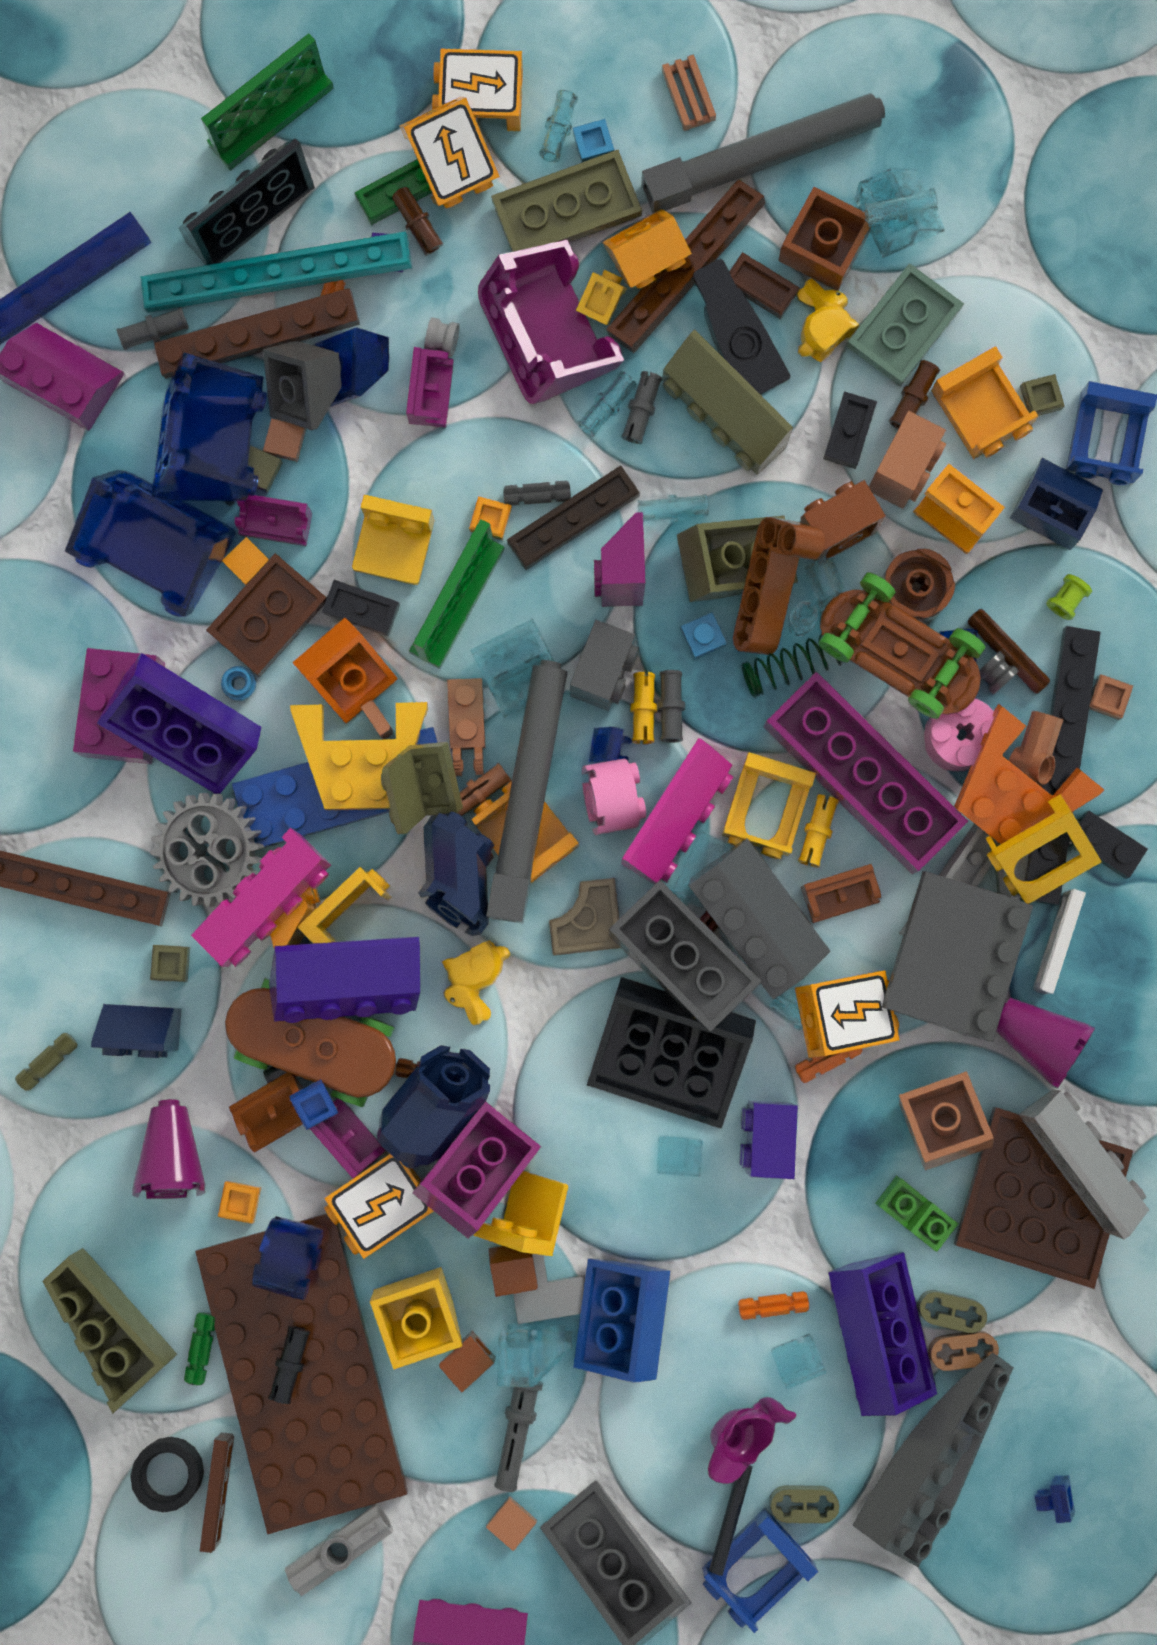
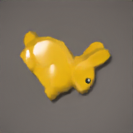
(827, 325)
(471, 974)

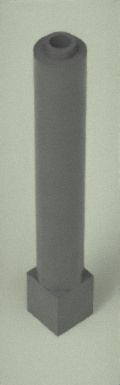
(677, 181)
(527, 793)

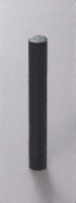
(729, 1523)

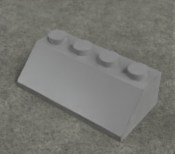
(1085, 1163)

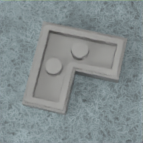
(551, 1298)

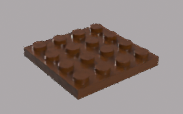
(1028, 1210)

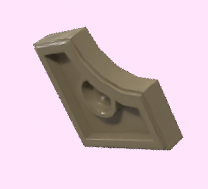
(588, 922)

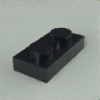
(850, 430)
(361, 607)
(1113, 846)

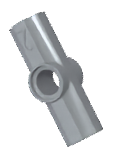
(320, 1561)

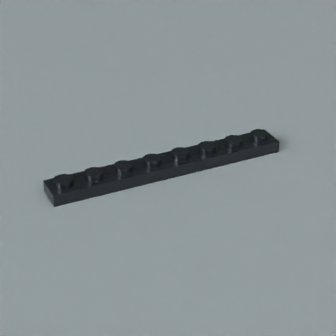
(1071, 704)

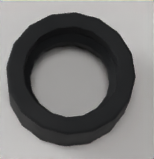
(143, 1490)

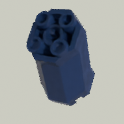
(456, 872)
(433, 1106)

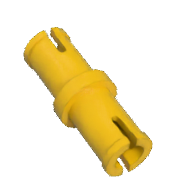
(643, 708)
(818, 830)

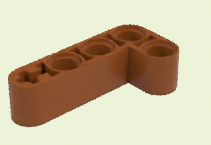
(770, 581)

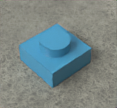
(592, 140)
(703, 635)

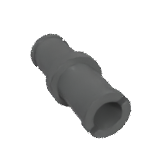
(152, 328)
(641, 407)
(671, 706)

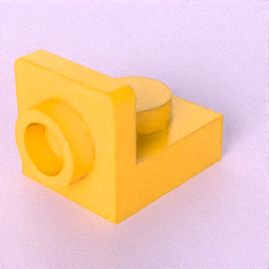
(601, 296)

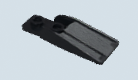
(738, 330)

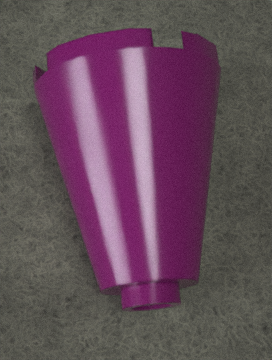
(1043, 1038)
(168, 1155)

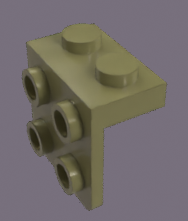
(420, 784)

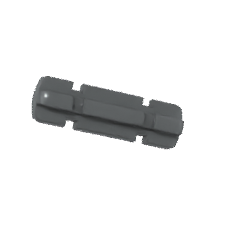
(537, 493)

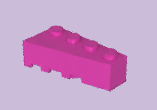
(262, 900)

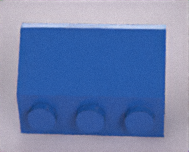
(622, 1320)

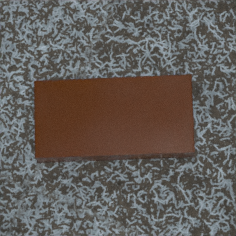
(763, 285)

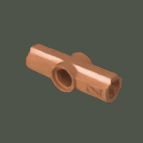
(1036, 751)

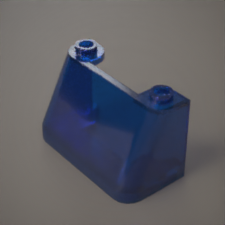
(207, 433)
(150, 539)

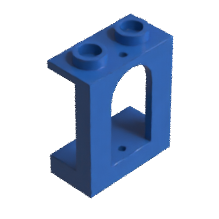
(1115, 399)
(752, 1608)

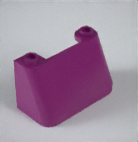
(537, 322)

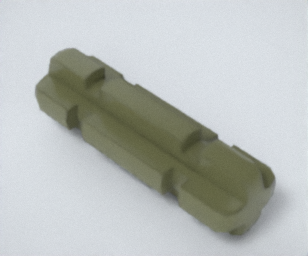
(46, 1061)

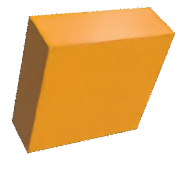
(492, 512)
(245, 560)
(239, 1202)

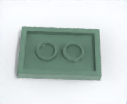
(904, 324)

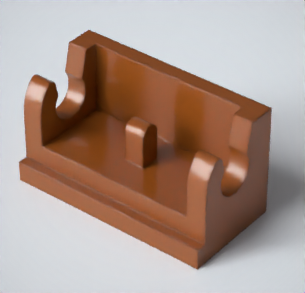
(841, 893)
(267, 1112)

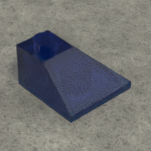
(362, 358)

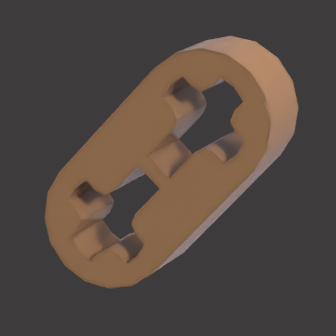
(961, 1341)

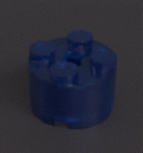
(287, 1256)

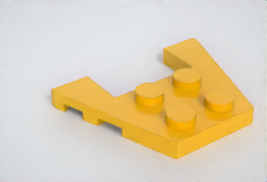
(351, 770)

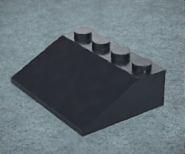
(248, 204)
(667, 1058)

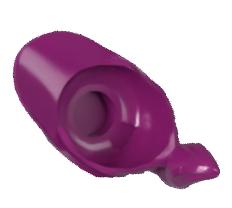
(742, 1436)

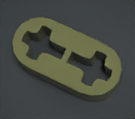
(949, 1319)
(804, 1494)

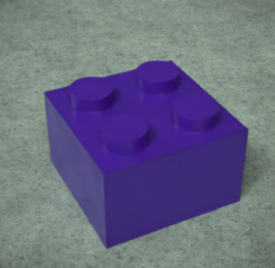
(770, 1139)

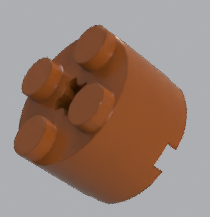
(933, 575)

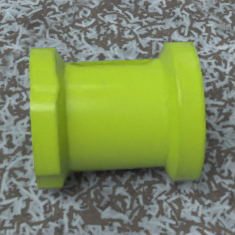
(1069, 597)

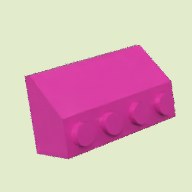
(677, 813)

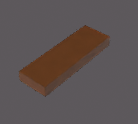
(217, 1492)

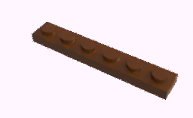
(706, 245)
(261, 331)
(83, 888)

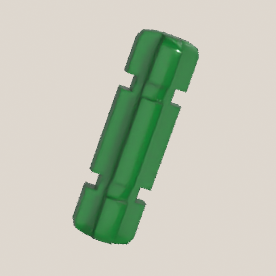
(200, 1349)

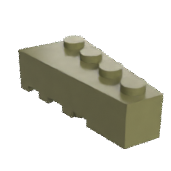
(107, 1328)

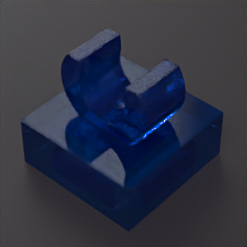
(607, 744)
(1058, 1499)

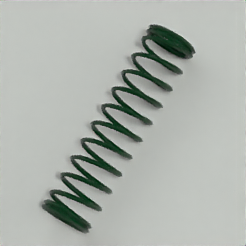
(753, 681)

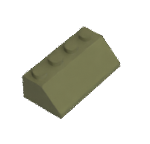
(726, 404)

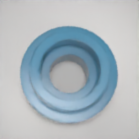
(229, 678)

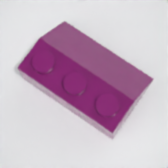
(58, 374)
(621, 571)
(467, 1624)

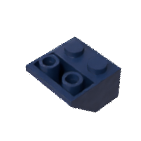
(1057, 504)
(139, 1028)

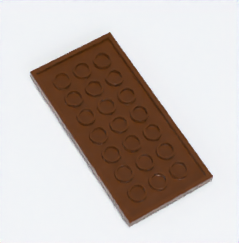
(335, 1438)

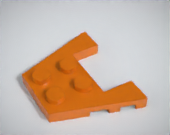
(1005, 798)

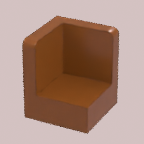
(512, 1271)
(467, 1362)

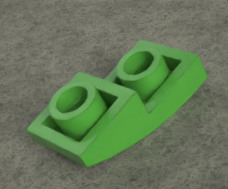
(916, 1213)

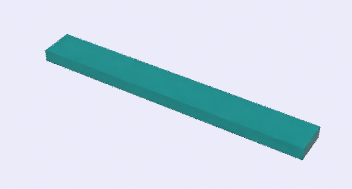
(276, 272)

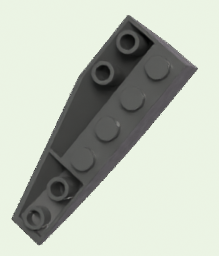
(932, 1465)

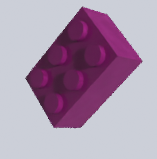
(100, 679)
(476, 1170)

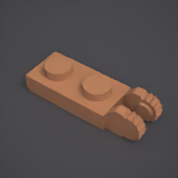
(466, 721)

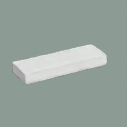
(1059, 941)

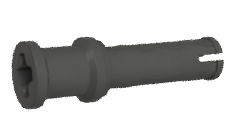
(519, 1416)

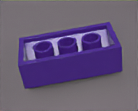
(180, 725)
(345, 979)
(882, 1335)

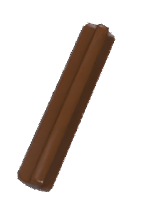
(1014, 655)

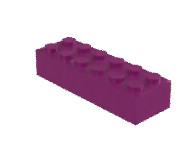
(865, 773)

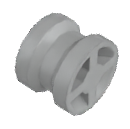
(442, 336)

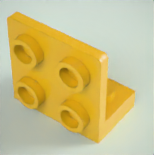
(393, 540)
(530, 1216)

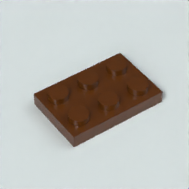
(267, 615)

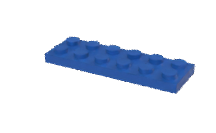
(292, 801)

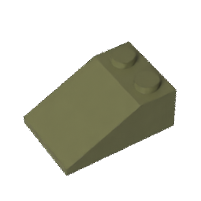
(718, 557)

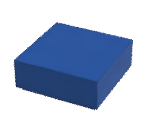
(313, 1104)

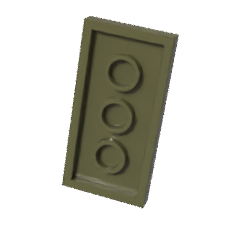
(568, 203)

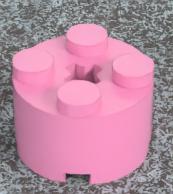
(943, 744)
(613, 796)

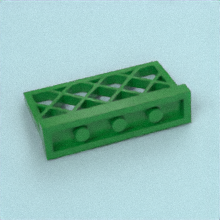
(267, 113)
(458, 596)

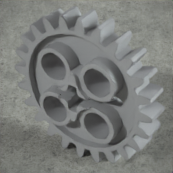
(189, 872)

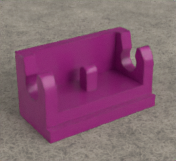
(429, 388)
(274, 520)
(348, 1140)

